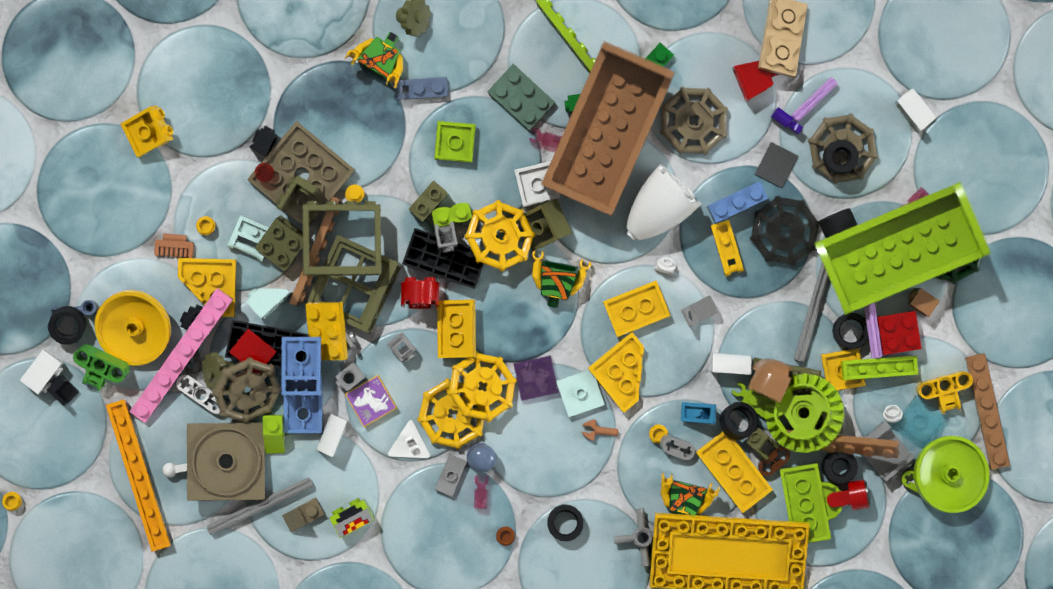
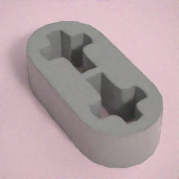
(679, 443)

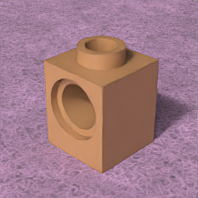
(922, 302)

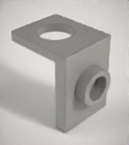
(699, 310)

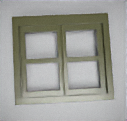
(377, 295)

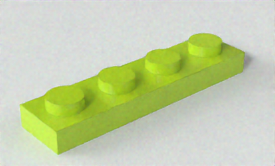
(879, 367)

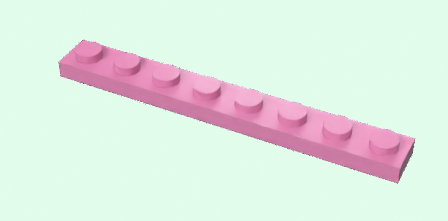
(181, 355)

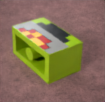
(351, 518)

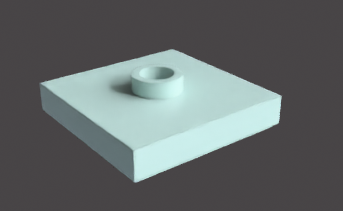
(580, 393)

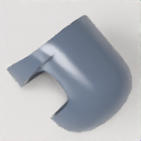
(481, 457)

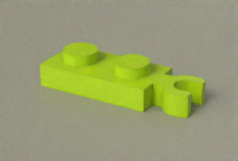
(754, 399)

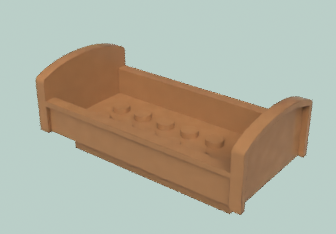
(607, 128)

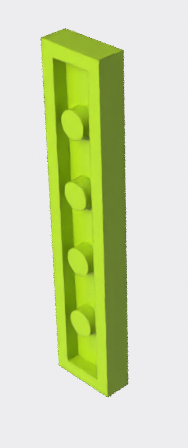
(567, 34)

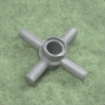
(633, 538)

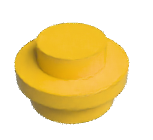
(354, 193)
(205, 225)
(657, 432)
(11, 501)

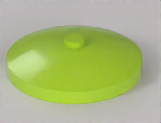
(951, 474)

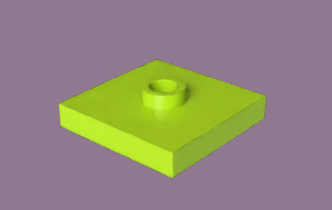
(454, 141)

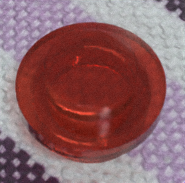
(264, 172)

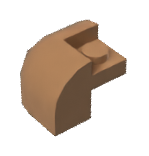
(770, 378)

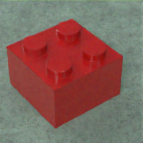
(899, 332)

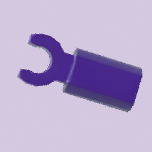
(786, 120)

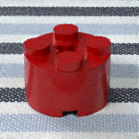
(420, 293)

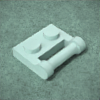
(250, 230)

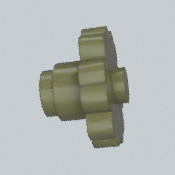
(414, 17)
(213, 368)

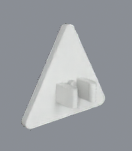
(409, 444)

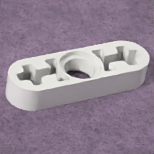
(185, 390)

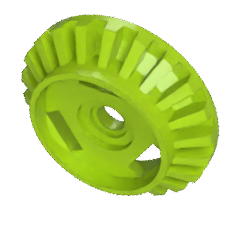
(805, 436)

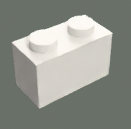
(42, 372)

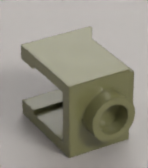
(758, 440)

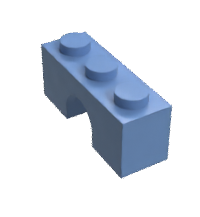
(737, 202)

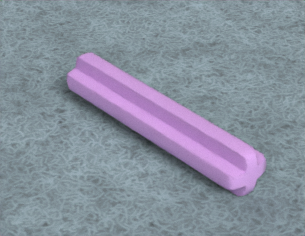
(814, 99)
(873, 331)

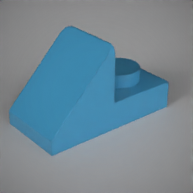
(698, 412)

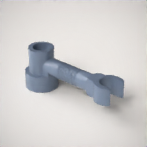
(85, 307)

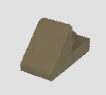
(303, 514)

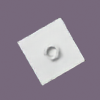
(530, 187)

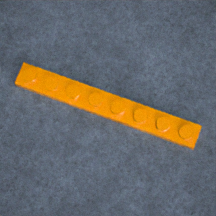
(138, 475)

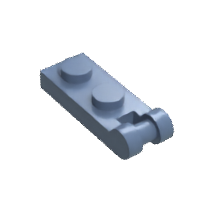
(421, 88)

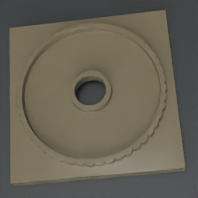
(297, 151)
(208, 479)

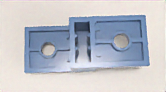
(302, 385)

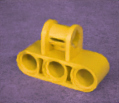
(945, 396)

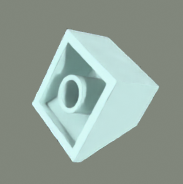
(266, 300)

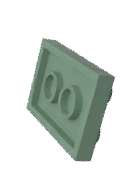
(521, 97)

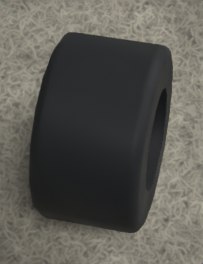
(849, 148)
(837, 222)
(849, 475)

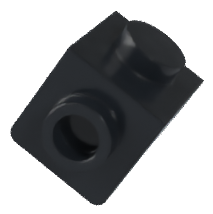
(188, 317)

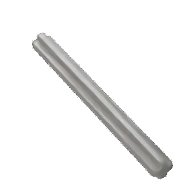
(812, 314)
(259, 506)

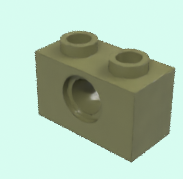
(428, 201)

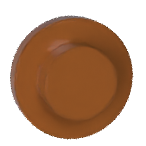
(505, 536)

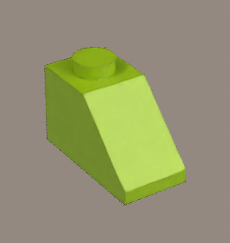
(274, 434)

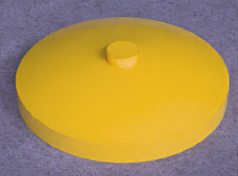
(133, 327)

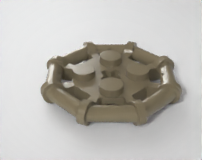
(694, 109)
(843, 134)
(251, 399)

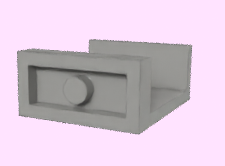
(888, 467)

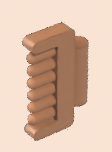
(174, 241)

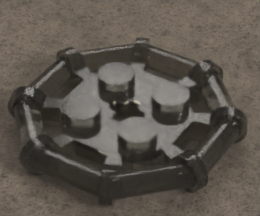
(785, 219)

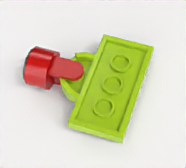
(818, 501)

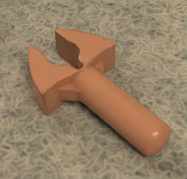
(598, 430)

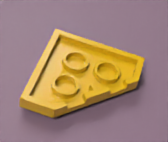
(207, 275)
(621, 371)

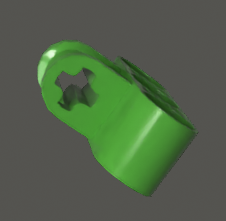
(96, 374)

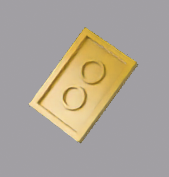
(636, 308)
(327, 322)
(456, 329)

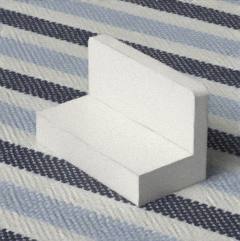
(915, 110)

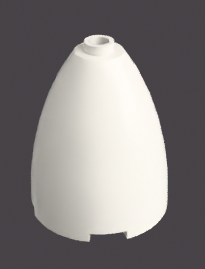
(660, 205)

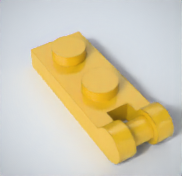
(726, 247)

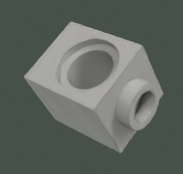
(358, 375)

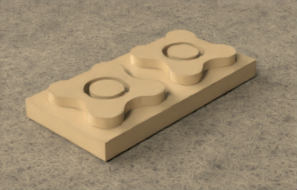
(782, 37)

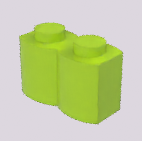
(457, 213)

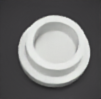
(892, 414)

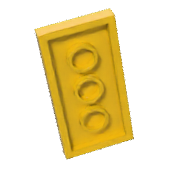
(734, 471)

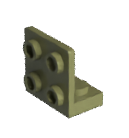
(293, 186)
(281, 242)

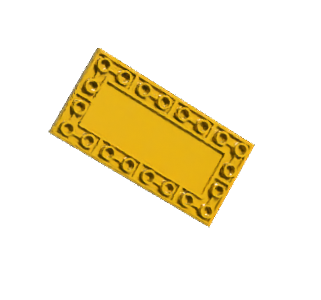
(727, 553)

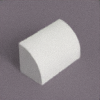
(731, 363)
(332, 434)

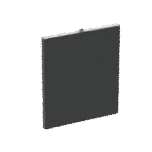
(776, 165)

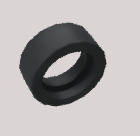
(836, 331)
(62, 338)
(726, 426)
(565, 508)

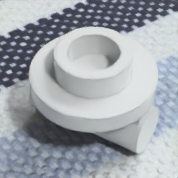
(665, 265)

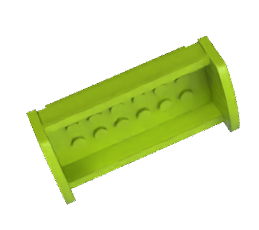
(902, 248)

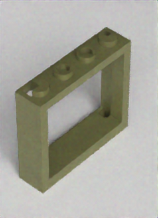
(341, 270)

